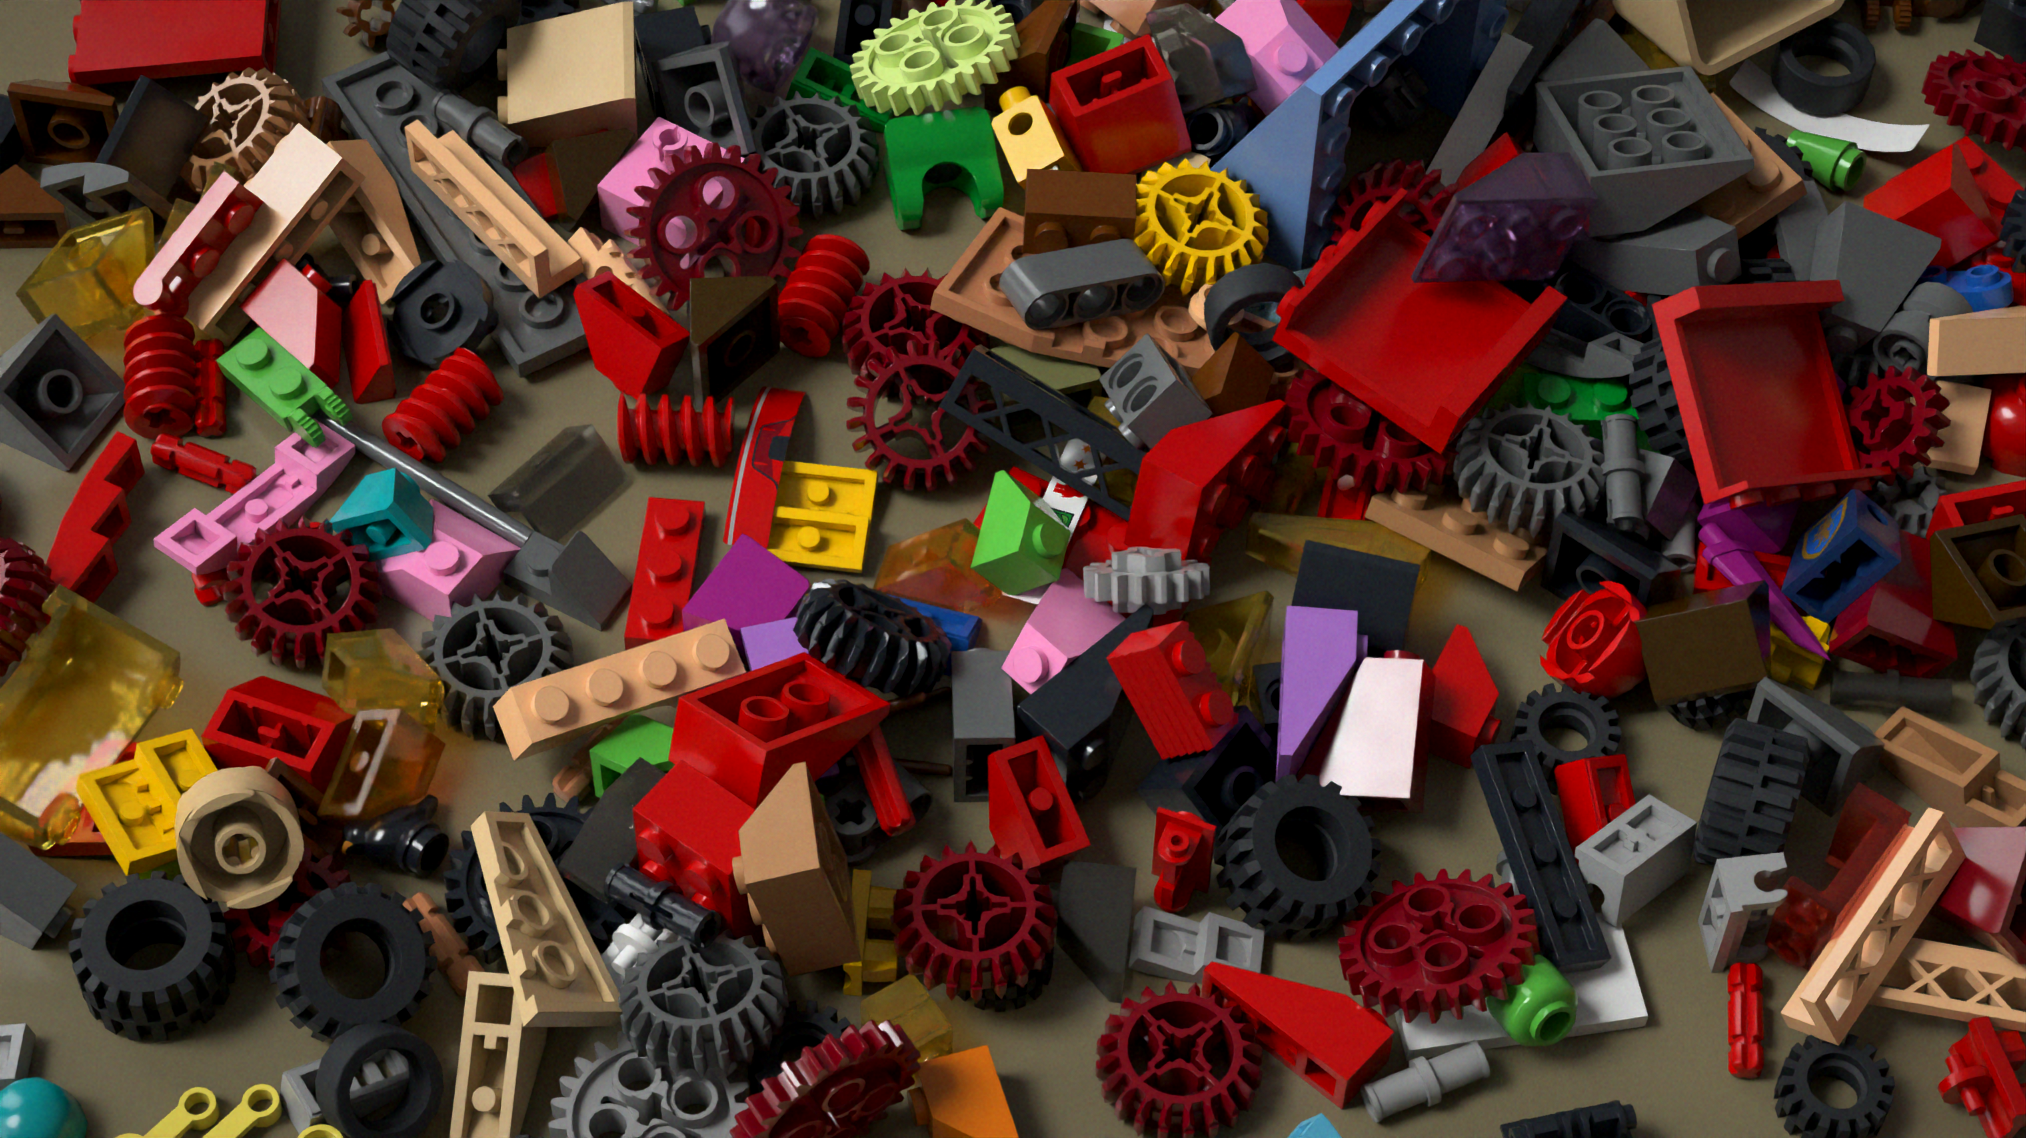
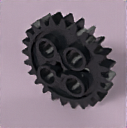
(469, 895)

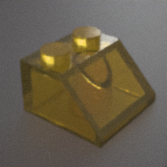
(93, 275)

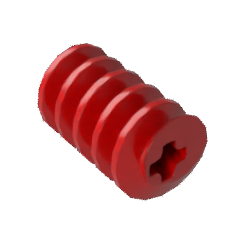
(820, 293)
(159, 376)
(443, 407)
(675, 431)

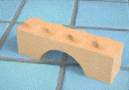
(585, 697)

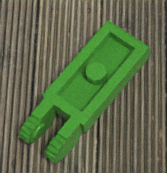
(282, 386)

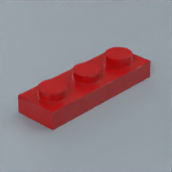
(664, 569)

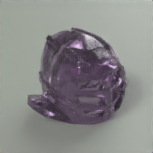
(766, 38)

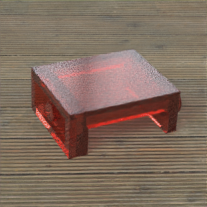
(1860, 845)

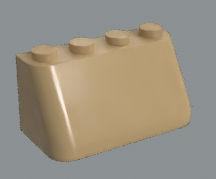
(1720, 32)

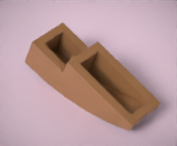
(1952, 772)

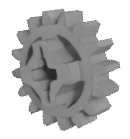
(1146, 577)

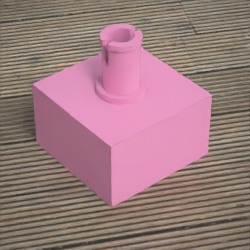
(618, 186)

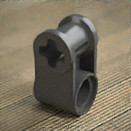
(857, 821)

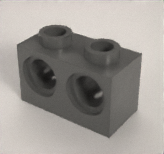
(1151, 394)

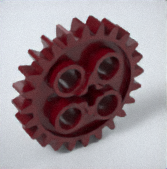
(1980, 95)
(681, 196)
(1333, 427)
(1438, 945)
(834, 1086)

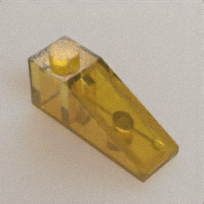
(1281, 540)

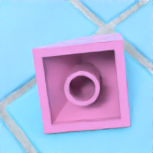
(1281, 46)
(452, 568)

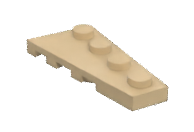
(544, 940)

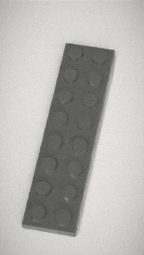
(377, 105)

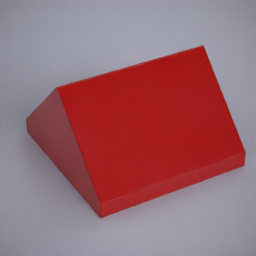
(1942, 201)

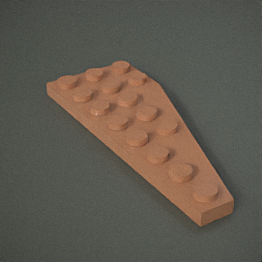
(974, 298)

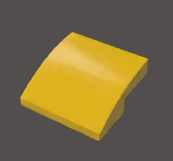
(823, 516)
(139, 798)

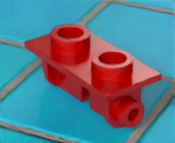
(1181, 858)

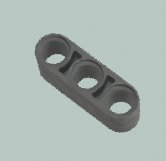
(1082, 284)

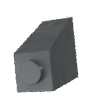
(1664, 258)
(1876, 269)
(980, 718)
(31, 895)

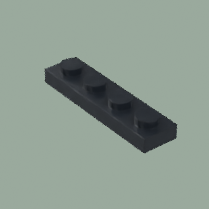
(1540, 855)

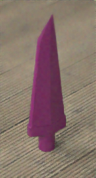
(1740, 567)

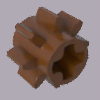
(370, 30)

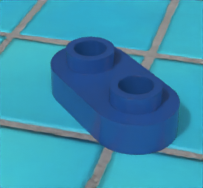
(1981, 285)

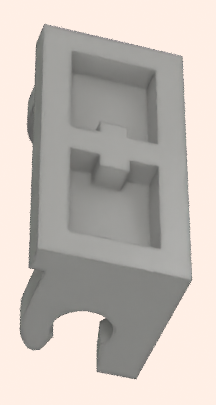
(1636, 857)
(1738, 903)

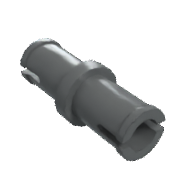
(479, 127)
(1622, 473)

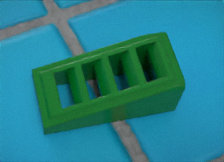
(823, 74)

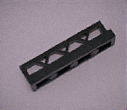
(1549, 29)
(1053, 408)

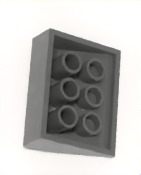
(1641, 142)

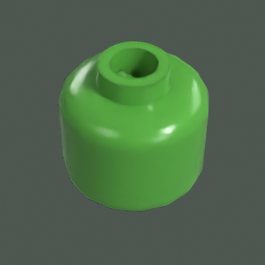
(1538, 1010)

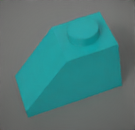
(387, 515)

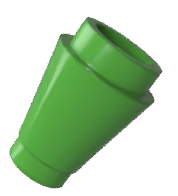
(1833, 160)

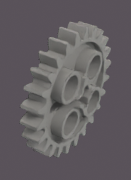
(649, 1111)

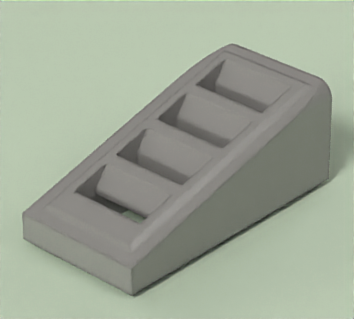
(299, 1087)

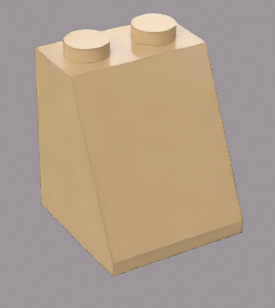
(570, 75)

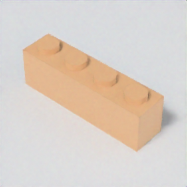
(301, 194)

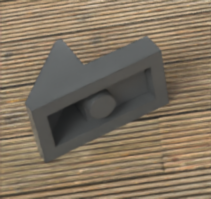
(569, 578)

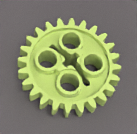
(935, 56)

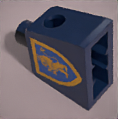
(1855, 546)

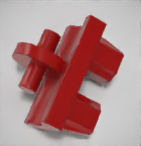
(1985, 1078)

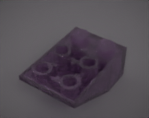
(1510, 223)

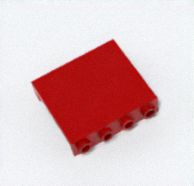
(172, 38)
(1406, 347)
(1760, 393)

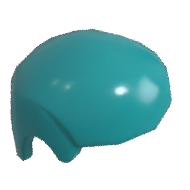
(40, 1110)

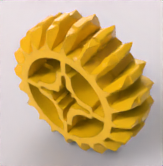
(1176, 202)

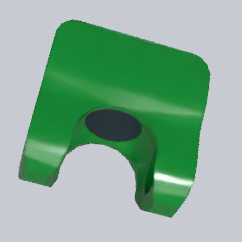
(937, 152)

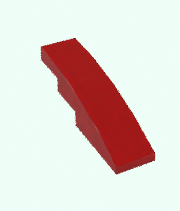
(95, 521)

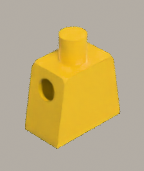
(1032, 135)

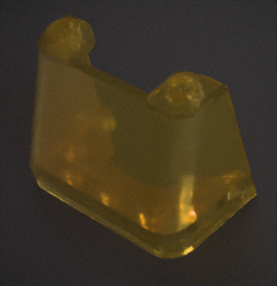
(74, 710)

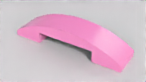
(281, 491)

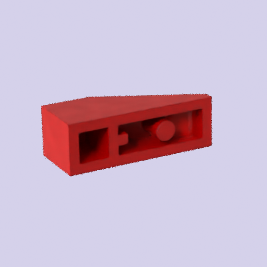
(1307, 1028)

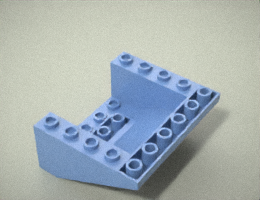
(1300, 146)

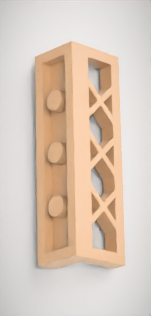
(492, 209)
(1876, 930)
(1958, 973)

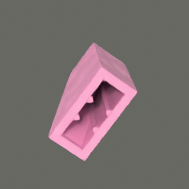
(1058, 632)

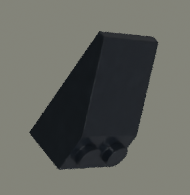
(1083, 712)

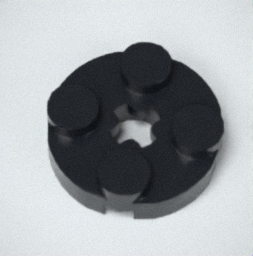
(466, 323)

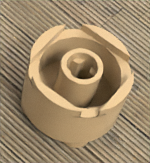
(245, 804)

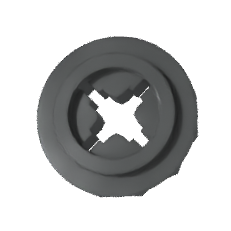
(1907, 514)

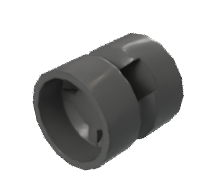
(1906, 335)

